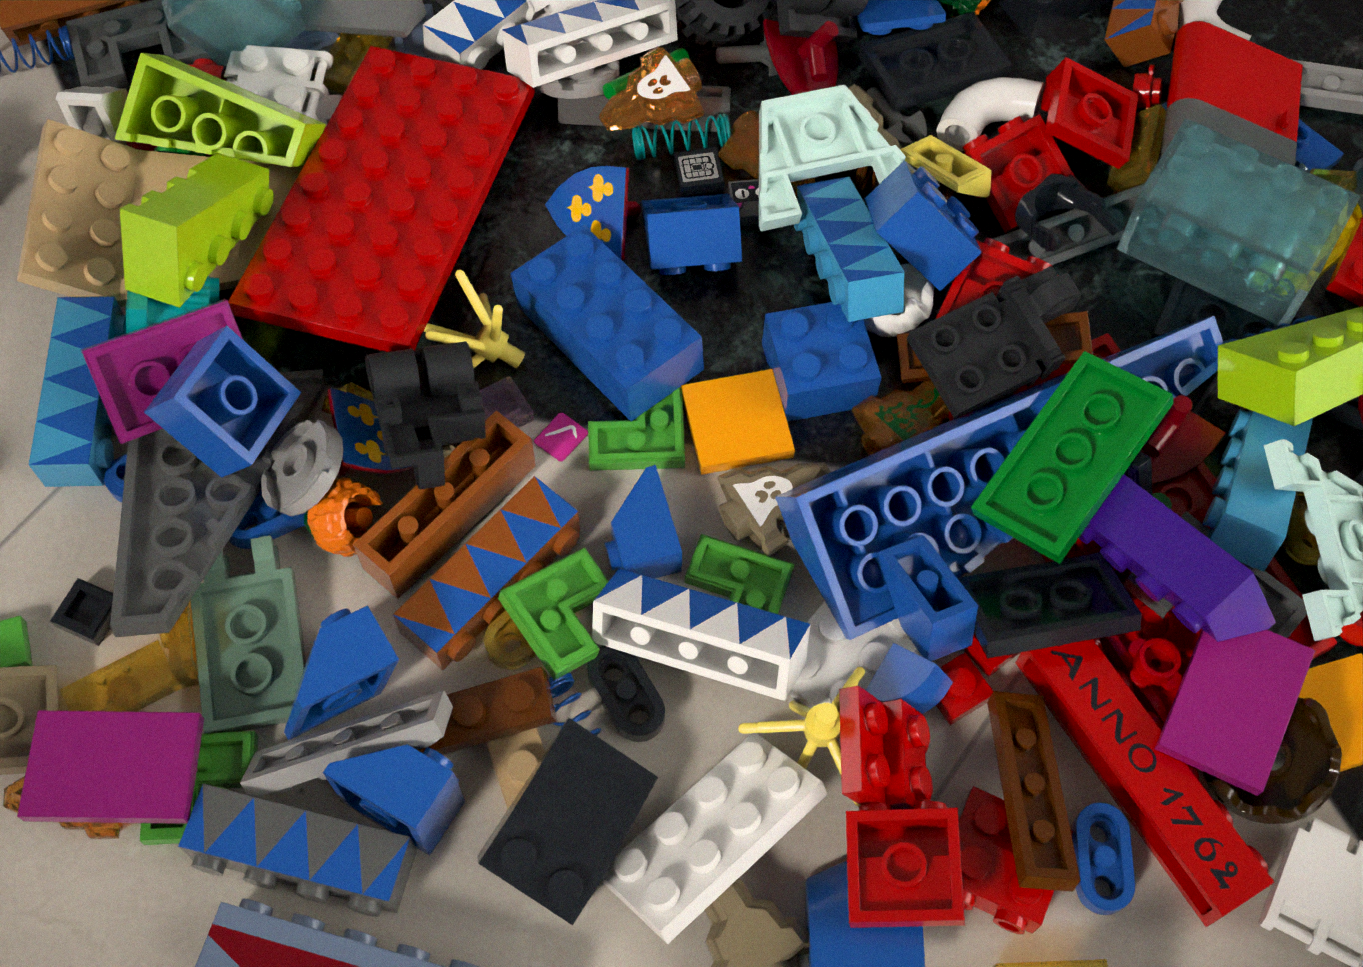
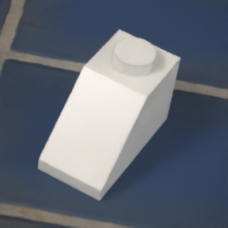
(94, 109)

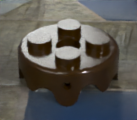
(1302, 781)

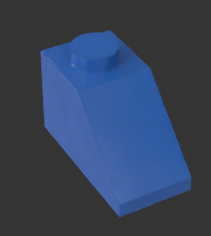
(644, 531)
(928, 598)

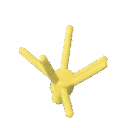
(490, 340)
(819, 726)

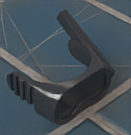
(1059, 193)

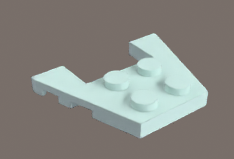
(811, 138)
(1337, 523)

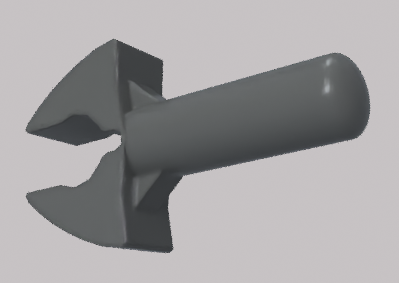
(746, 54)
(897, 122)

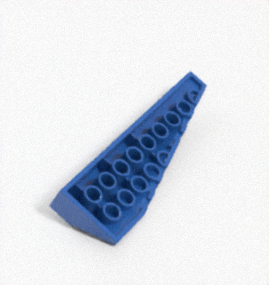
(936, 478)

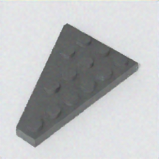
(181, 518)

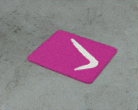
(561, 437)

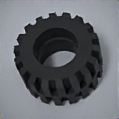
(720, 23)

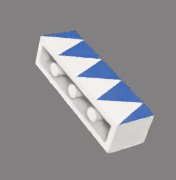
(472, 29)
(586, 38)
(701, 633)

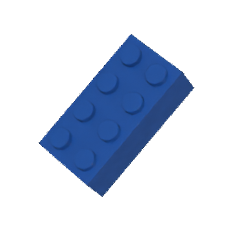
(608, 322)

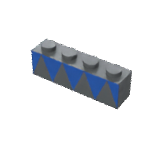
(298, 849)

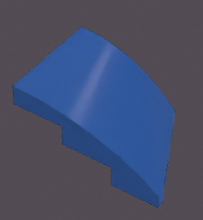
(837, 944)

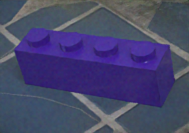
(1178, 564)

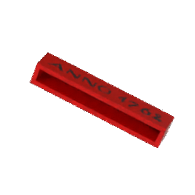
(1156, 792)

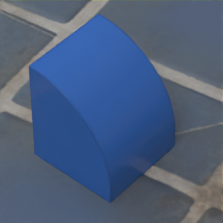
(909, 678)

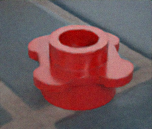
(1148, 88)
(1162, 651)

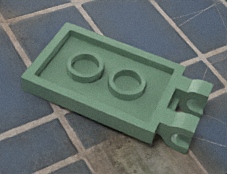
(248, 642)

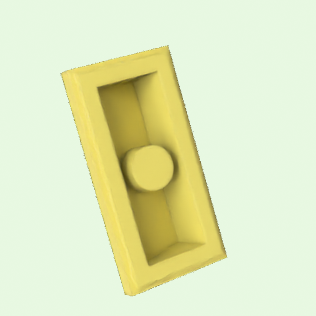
(949, 166)

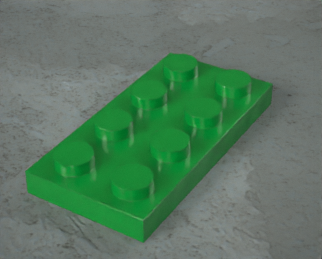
(1072, 456)

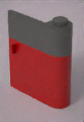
(1234, 90)

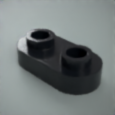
(628, 694)

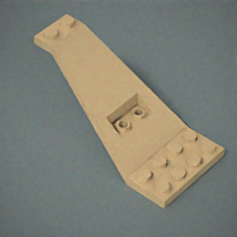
(75, 211)

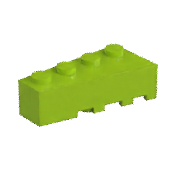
(201, 113)
(191, 227)
(1296, 368)

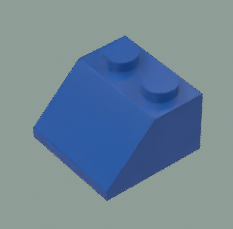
(692, 233)
(344, 669)
(401, 791)

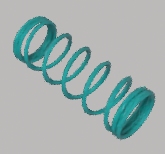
(722, 125)

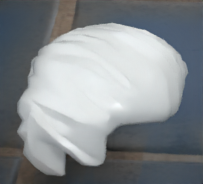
(917, 306)

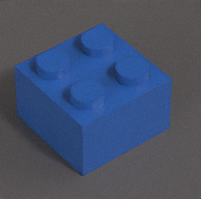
(923, 224)
(819, 360)
(223, 402)

